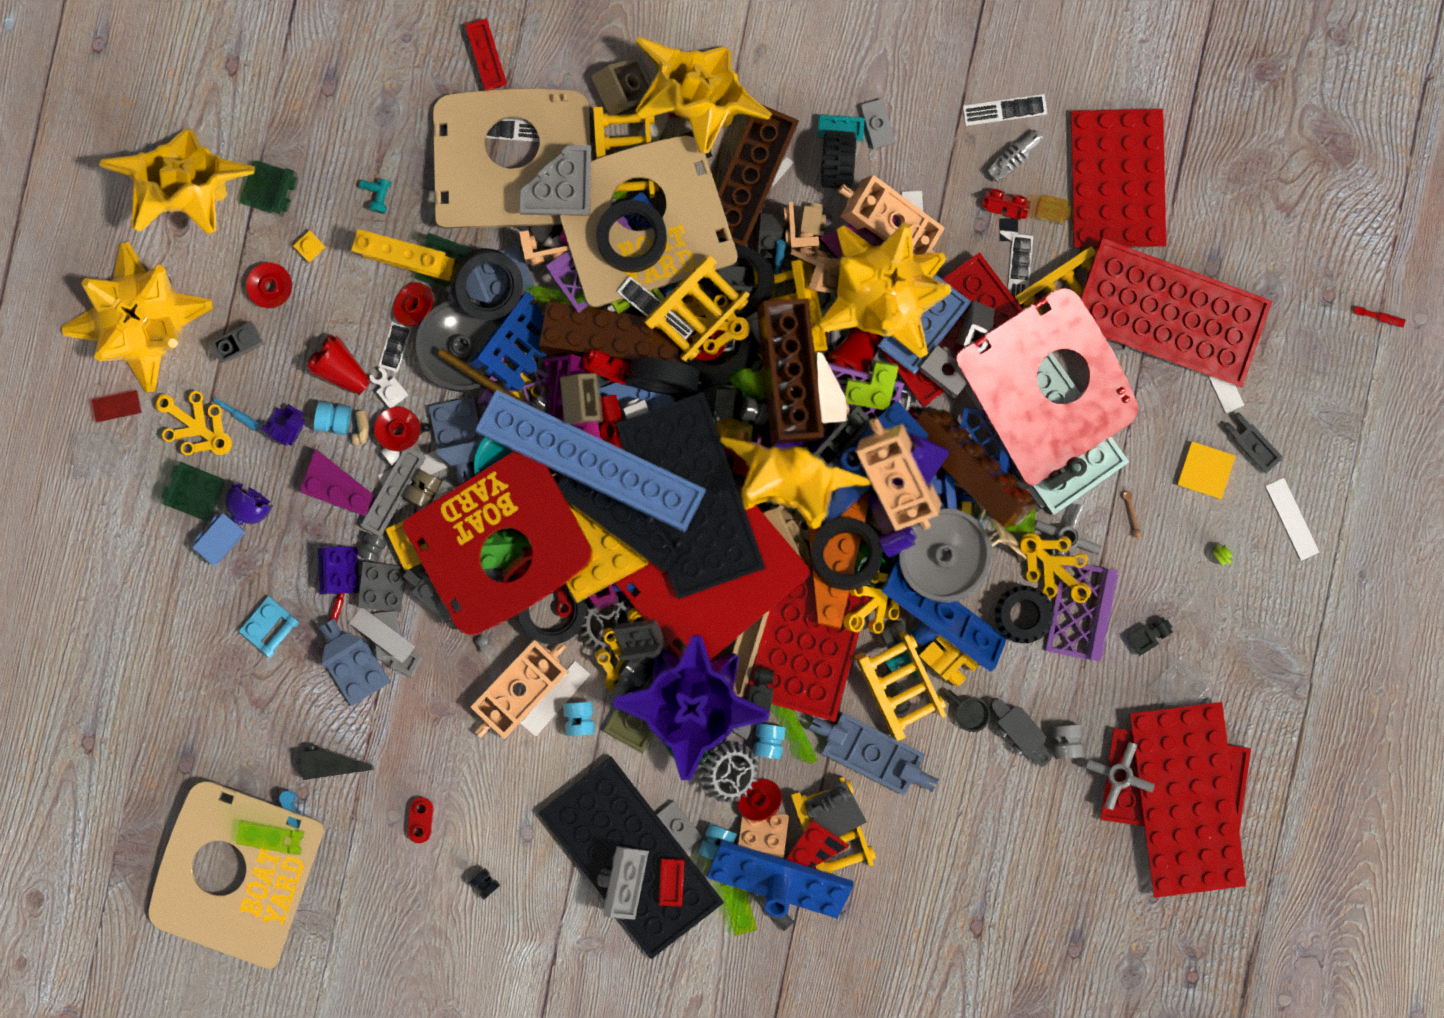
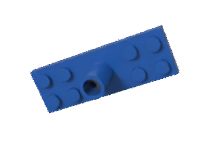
(845, 497)
(946, 619)
(779, 881)

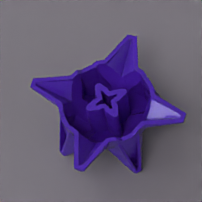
(692, 703)

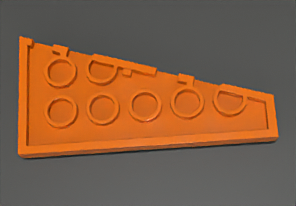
(840, 557)

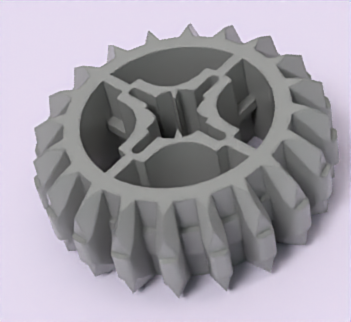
(593, 613)
(721, 768)

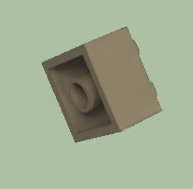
(622, 85)

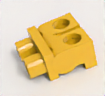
(947, 661)

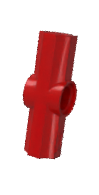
(611, 416)

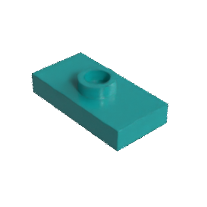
(841, 123)

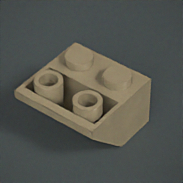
(581, 399)

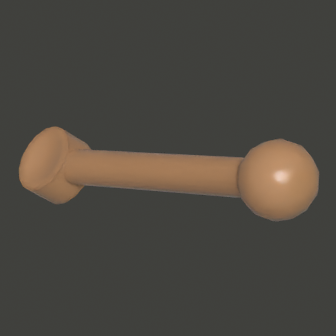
(1127, 496)

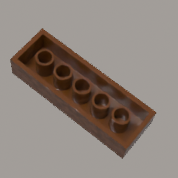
(754, 172)
(616, 334)
(790, 371)
(976, 470)

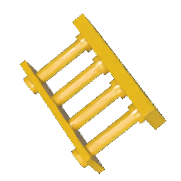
(604, 143)
(404, 255)
(1065, 272)
(802, 274)
(690, 286)
(887, 704)
(828, 867)

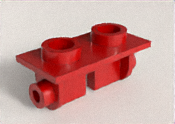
(998, 199)
(597, 363)

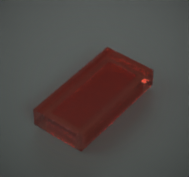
(117, 406)

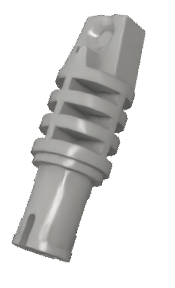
(1014, 156)

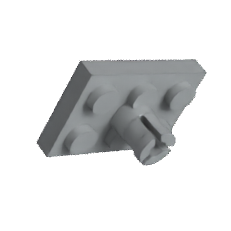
(623, 882)

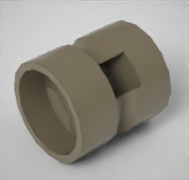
(424, 488)

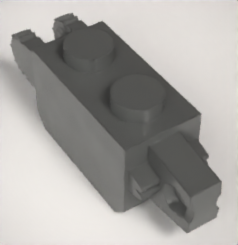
(425, 591)
(1022, 730)

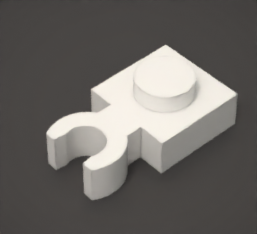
(390, 390)

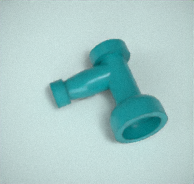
(381, 190)
(893, 663)

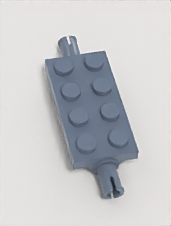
(873, 754)

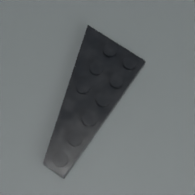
(621, 521)

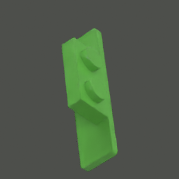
(503, 548)

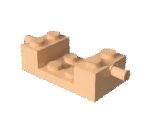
(875, 205)
(889, 456)
(538, 671)

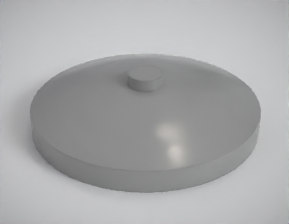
(948, 557)

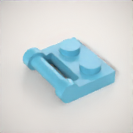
(263, 621)

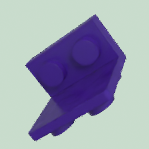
(927, 457)

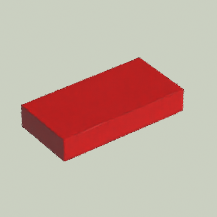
(671, 882)

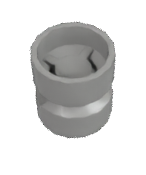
(1068, 741)

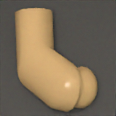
(363, 428)

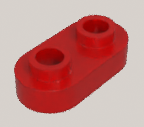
(517, 567)
(420, 820)

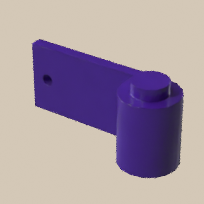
(891, 540)

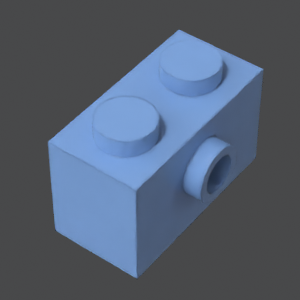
(218, 539)

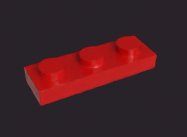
(486, 55)

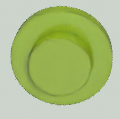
(1223, 554)

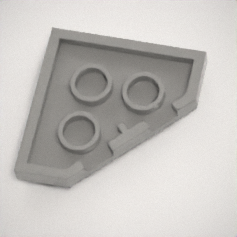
(561, 185)

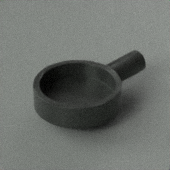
(971, 713)

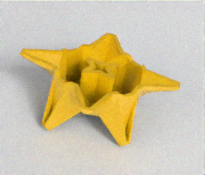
(698, 89)
(176, 179)
(885, 288)
(151, 299)
(790, 479)

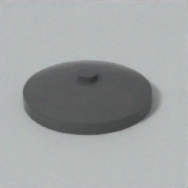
(460, 335)

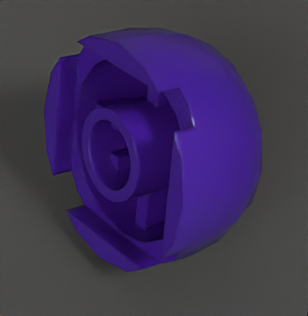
(246, 505)

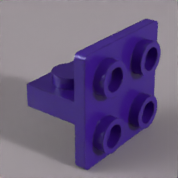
(338, 570)

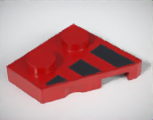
(816, 846)

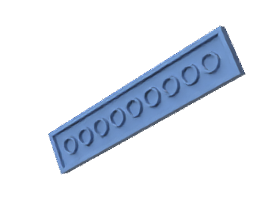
(590, 460)

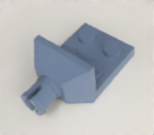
(489, 281)
(456, 435)
(352, 664)

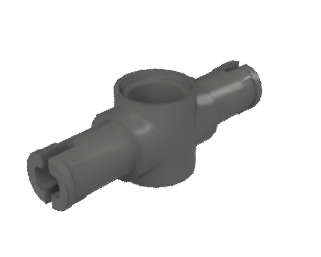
(630, 675)

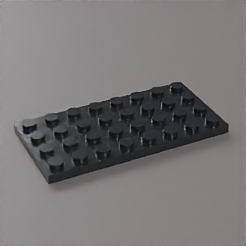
(719, 537)
(611, 813)

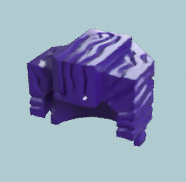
(285, 425)

